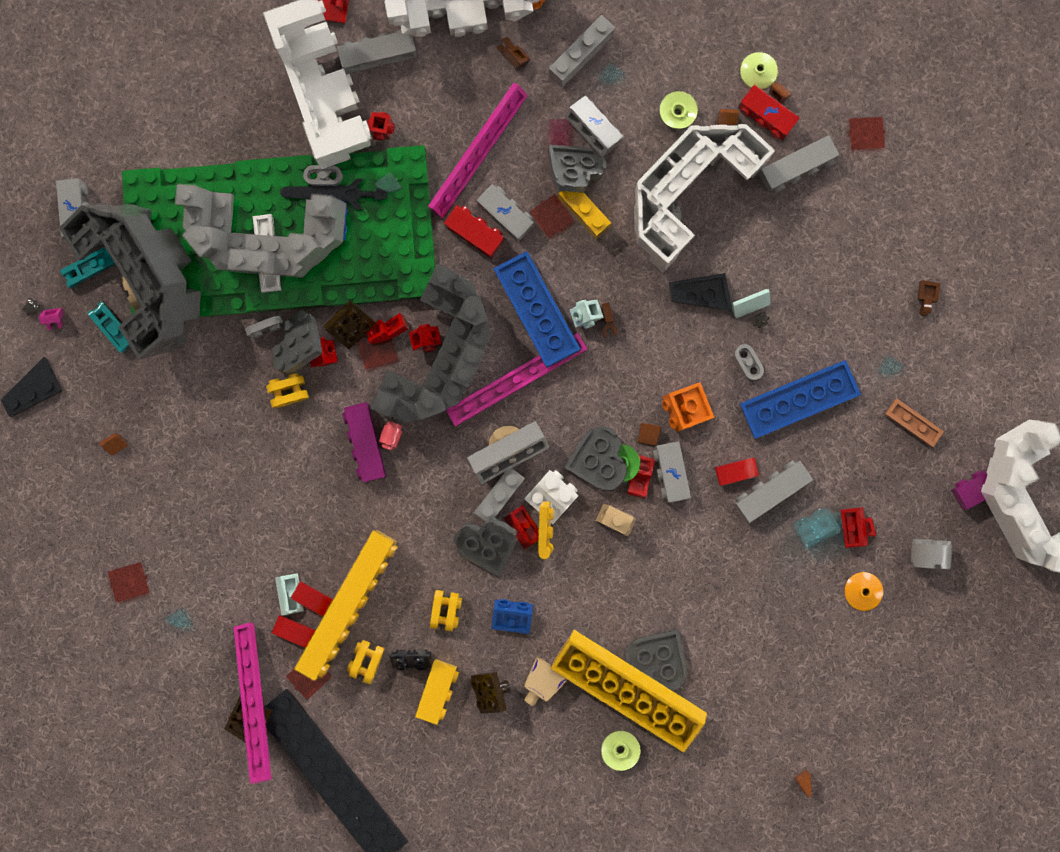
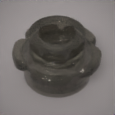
(31, 307)
(760, 320)

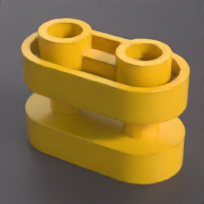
(276, 386)
(453, 602)
(361, 651)

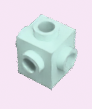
(586, 313)

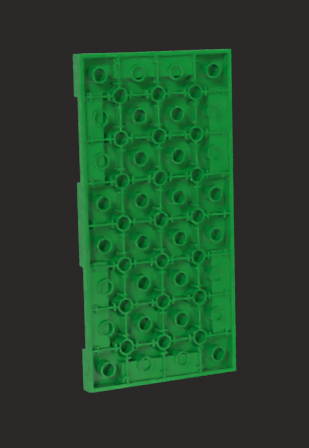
(385, 244)

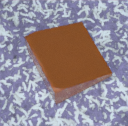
(779, 92)
(727, 117)
(648, 434)
(113, 444)
(804, 782)

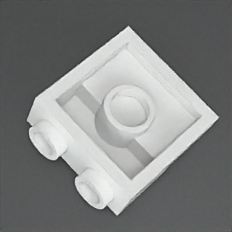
(552, 490)

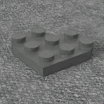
(574, 167)
(299, 345)
(598, 459)
(486, 545)
(659, 658)

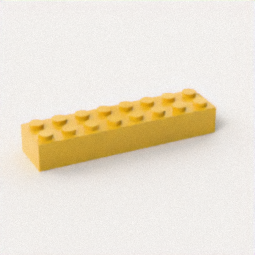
(345, 605)
(629, 691)

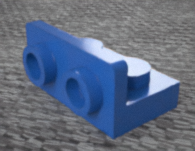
(512, 616)

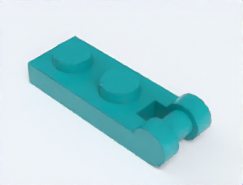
(87, 268)
(109, 326)

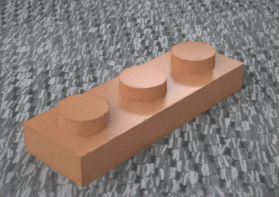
(914, 422)

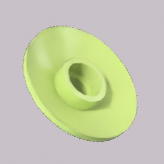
(752, 76)
(684, 103)
(623, 760)

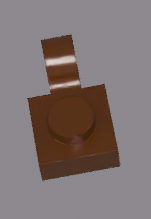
(515, 55)
(928, 294)
(608, 319)

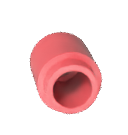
(390, 436)

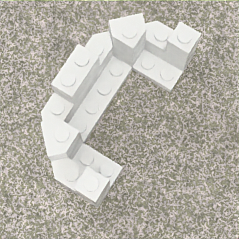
(462, 15)
(318, 94)
(681, 164)
(1008, 498)

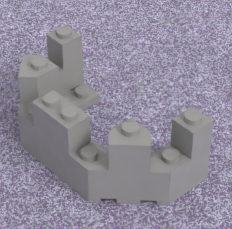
(209, 232)

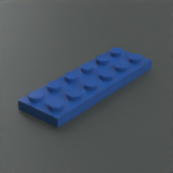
(537, 309)
(799, 399)

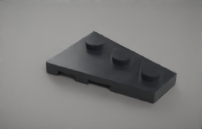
(702, 291)
(32, 389)

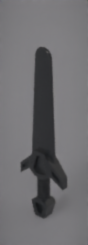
(344, 193)

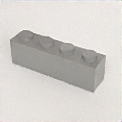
(376, 51)
(581, 51)
(799, 164)
(508, 452)
(773, 491)

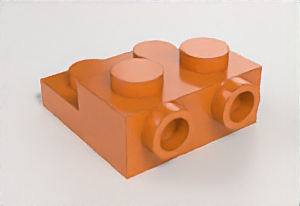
(687, 407)

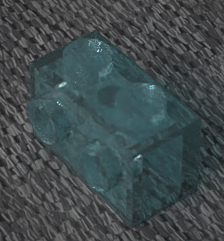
(816, 527)

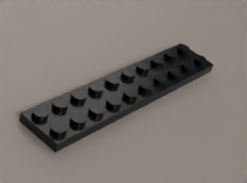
(332, 776)

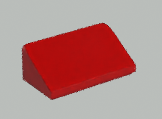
(524, 525)
(854, 527)

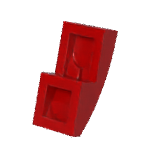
(385, 331)
(736, 471)
(639, 484)
(311, 598)
(293, 631)

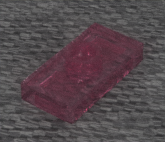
(559, 132)

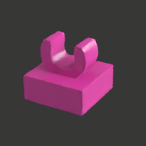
(52, 316)

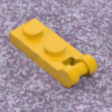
(546, 514)

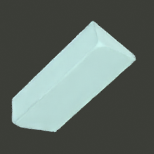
(751, 303)
(285, 588)

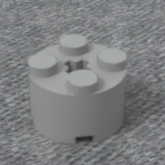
(931, 553)

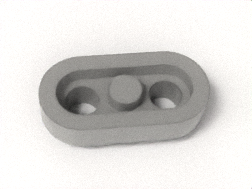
(323, 175)
(256, 330)
(749, 362)

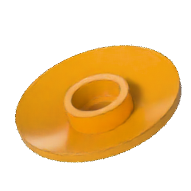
(854, 589)

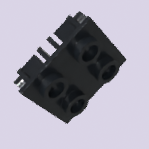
(403, 661)

